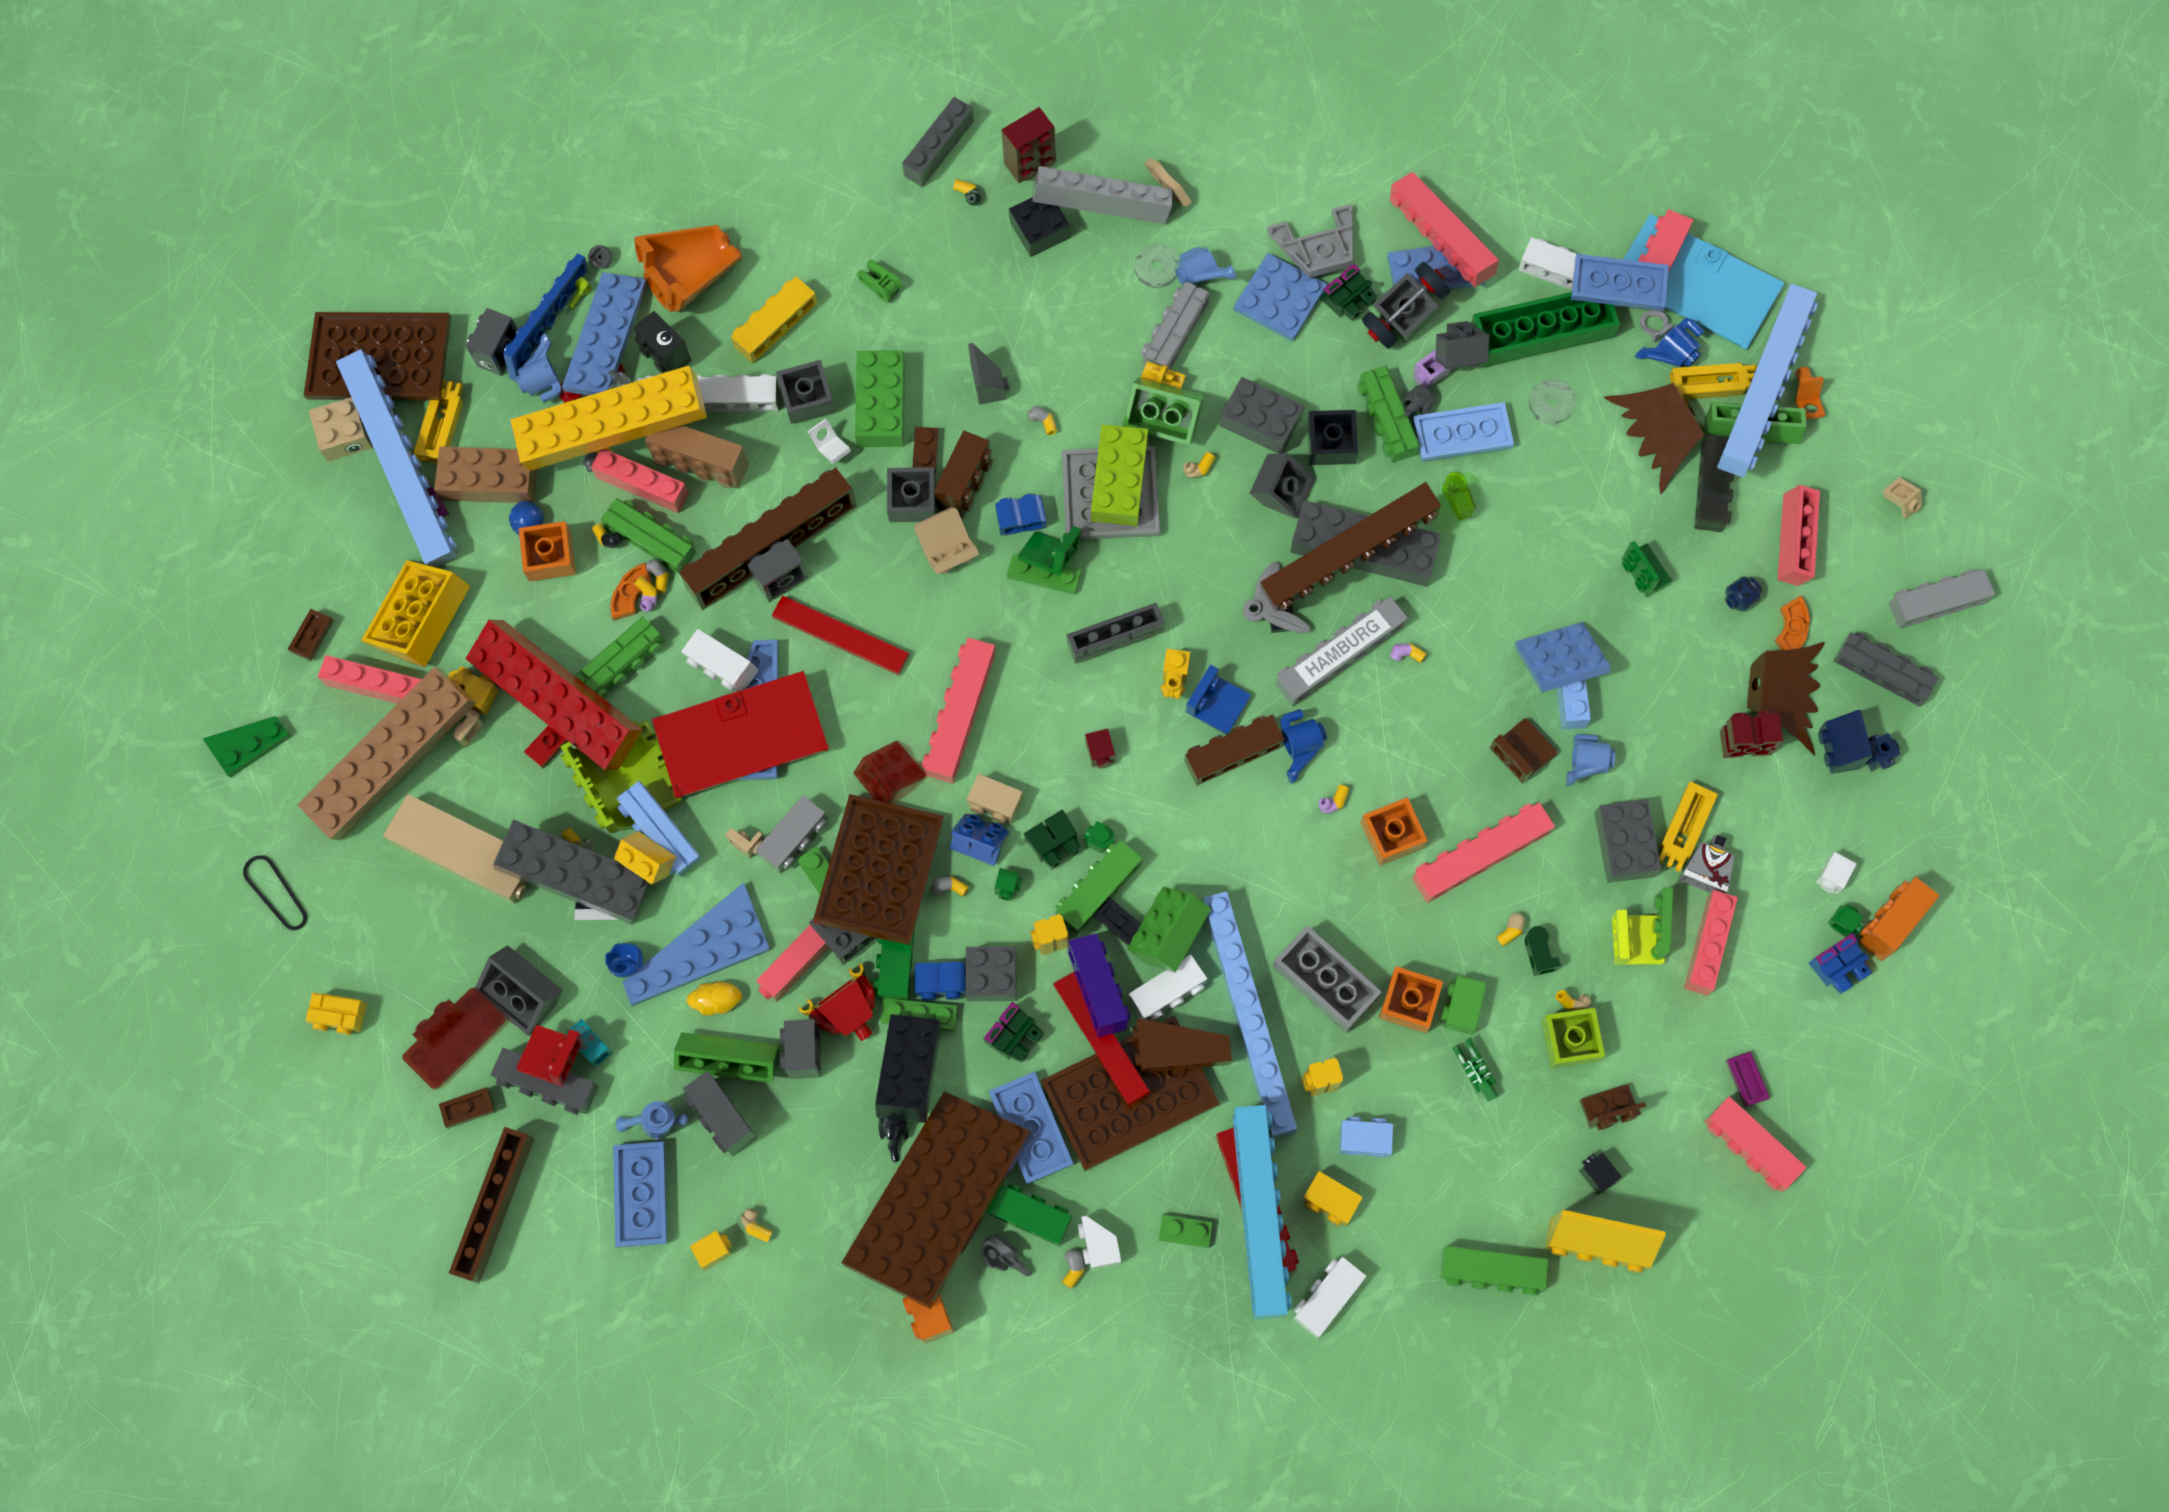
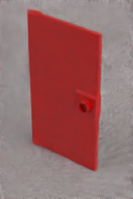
(739, 734)

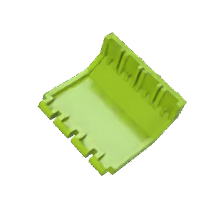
(606, 786)

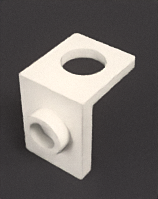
(830, 446)

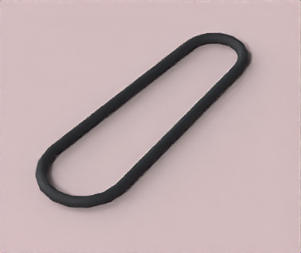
(266, 901)

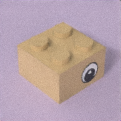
(339, 429)

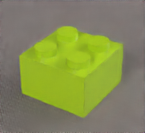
(1573, 1038)

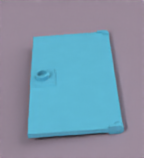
(1714, 287)

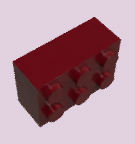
(1028, 145)

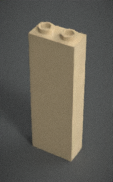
(452, 846)

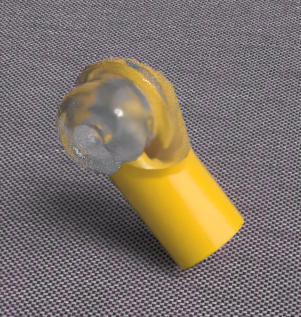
(570, 836)

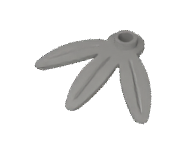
(1281, 619)

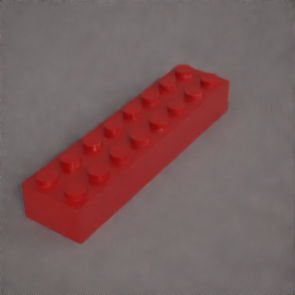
(554, 694)

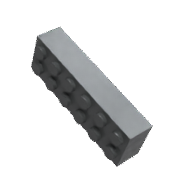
(1407, 560)
(570, 871)

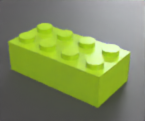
(1119, 475)

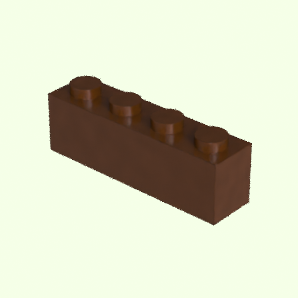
(1234, 749)

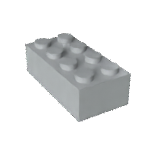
(1326, 979)

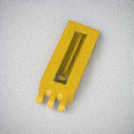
(1702, 381)
(439, 432)
(1687, 820)

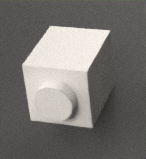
(1835, 873)

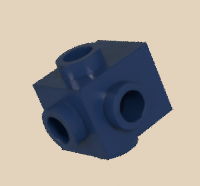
(1884, 751)

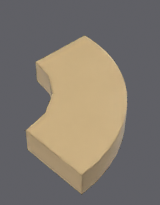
(1167, 181)

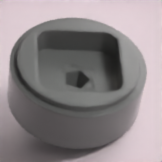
(600, 256)

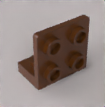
(1523, 750)
(1609, 1106)

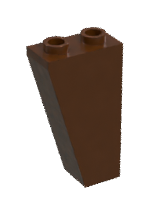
(1177, 1047)

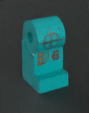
(592, 1046)

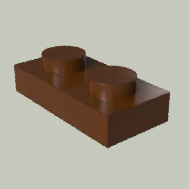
(925, 447)
(310, 634)
(466, 1107)

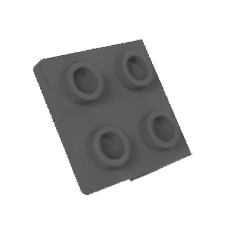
(842, 942)

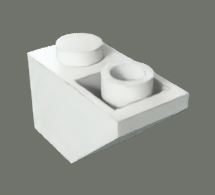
(1101, 1244)

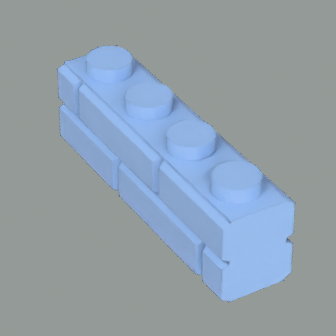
(657, 826)

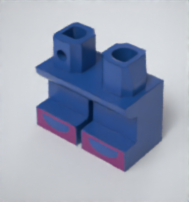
(1838, 961)

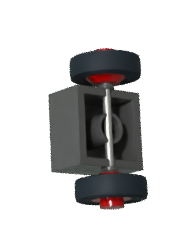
(1406, 306)

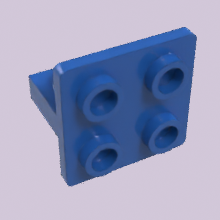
(978, 838)

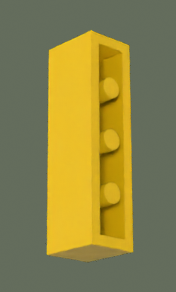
(774, 319)

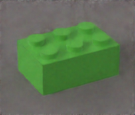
(1163, 410)
(1169, 929)

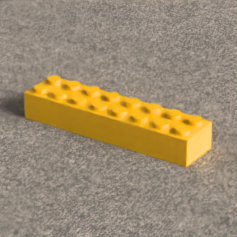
(608, 418)

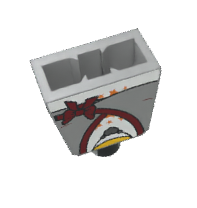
(1709, 867)

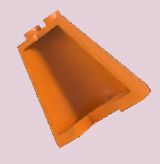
(684, 262)

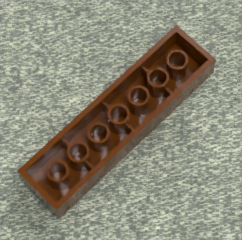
(794, 519)
(1350, 546)

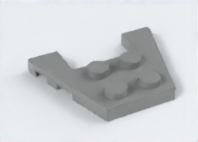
(1319, 251)

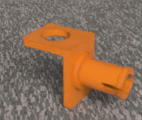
(1809, 392)

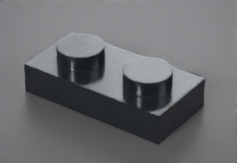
(1117, 921)

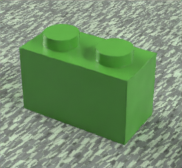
(1464, 1005)

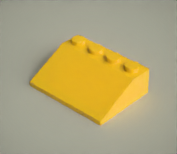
(416, 612)
(1603, 1240)

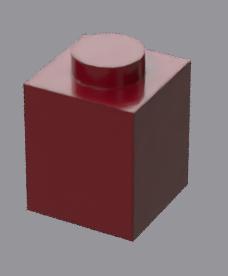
(1100, 748)

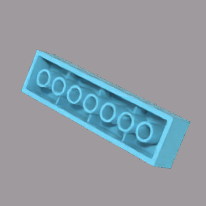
(1259, 1212)

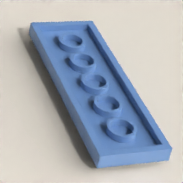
(604, 333)

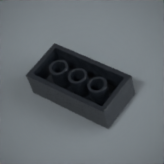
(908, 1068)

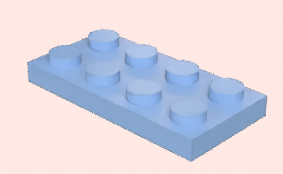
(1463, 431)

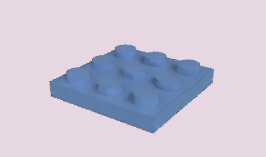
(1280, 297)
(1562, 657)

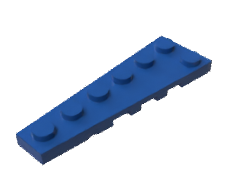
(544, 316)

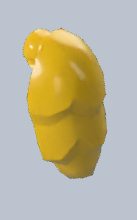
(714, 998)

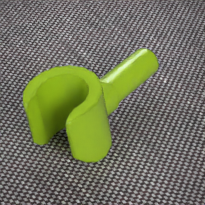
(583, 289)

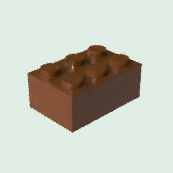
(964, 473)

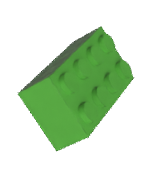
(880, 398)

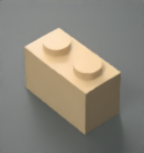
(994, 799)

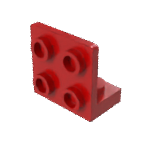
(550, 1055)

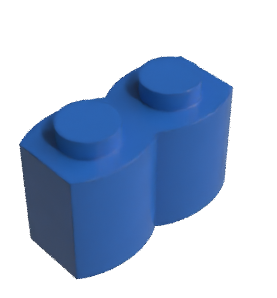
(1020, 514)
(940, 980)

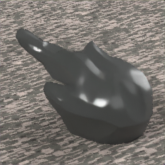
(1420, 397)
(998, 1251)

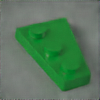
(246, 744)

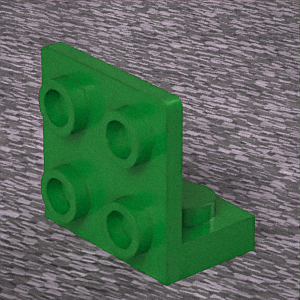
(1049, 552)
(1645, 569)

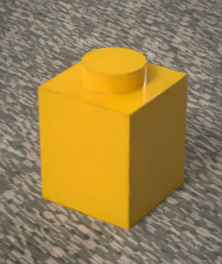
(711, 1249)

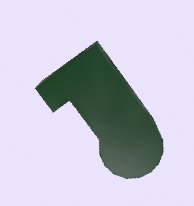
(1539, 952)

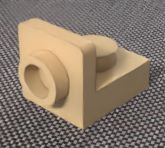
(1905, 496)
(467, 729)
(741, 841)

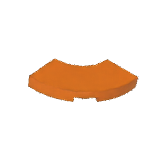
(627, 594)
(1796, 625)

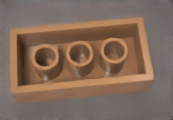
(699, 454)
(483, 475)

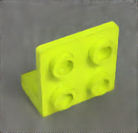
(1633, 939)

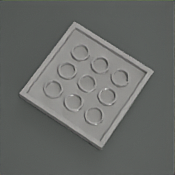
(1078, 483)

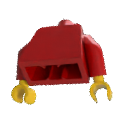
(846, 1007)

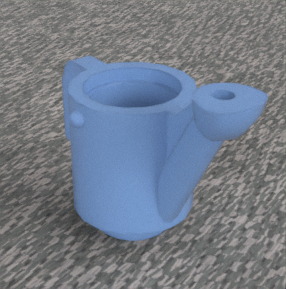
(1199, 266)
(538, 373)
(1589, 758)
(656, 1120)

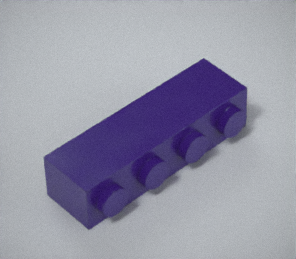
(1097, 985)

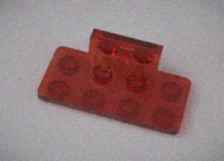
(452, 1036)

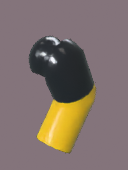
(606, 539)

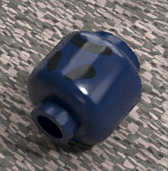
(1743, 593)

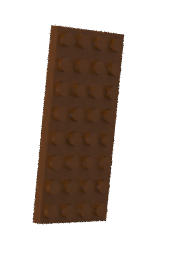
(936, 1199)

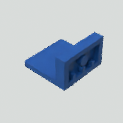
(1217, 701)

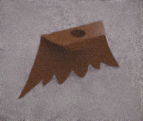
(1666, 424)
(1785, 688)

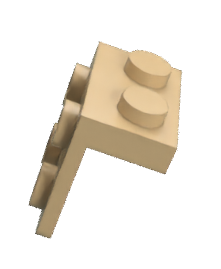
(945, 541)

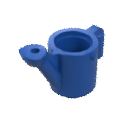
(1677, 346)
(1301, 741)

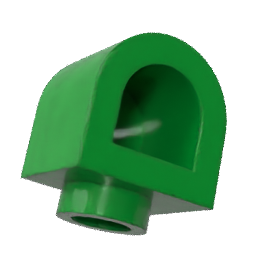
(1099, 837)
(1007, 883)
(1846, 920)

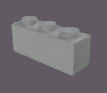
(792, 834)

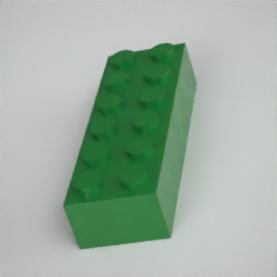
(1544, 326)

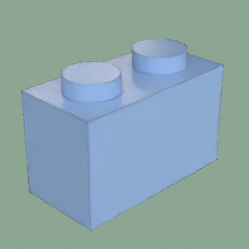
(1574, 705)
(1366, 1137)

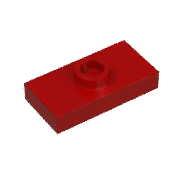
(545, 746)

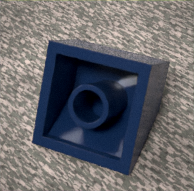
(1845, 742)

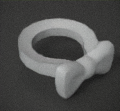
(1656, 335)

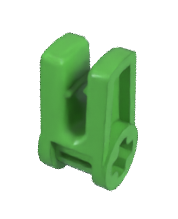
(887, 282)

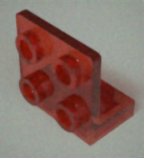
(888, 772)

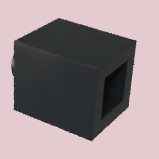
(1599, 1172)

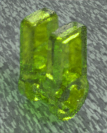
(1458, 498)

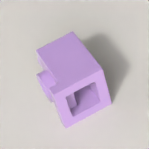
(1427, 364)

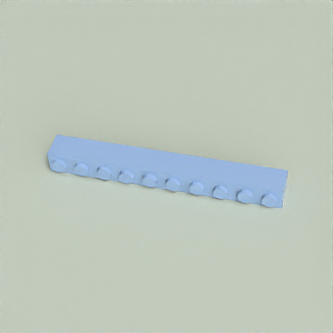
(1767, 381)
(396, 459)
(1249, 1014)

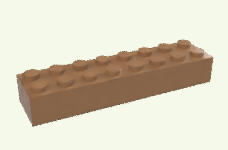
(386, 754)

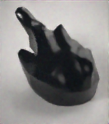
(893, 1131)

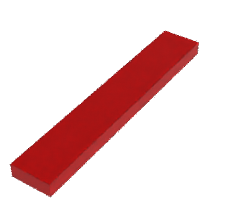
(840, 635)
(1105, 1047)

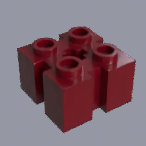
(1751, 735)

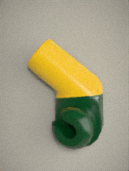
(970, 191)

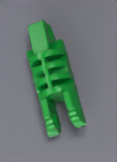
(1477, 1070)

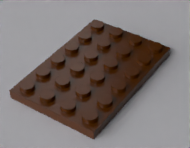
(405, 346)
(878, 869)
(1100, 1119)

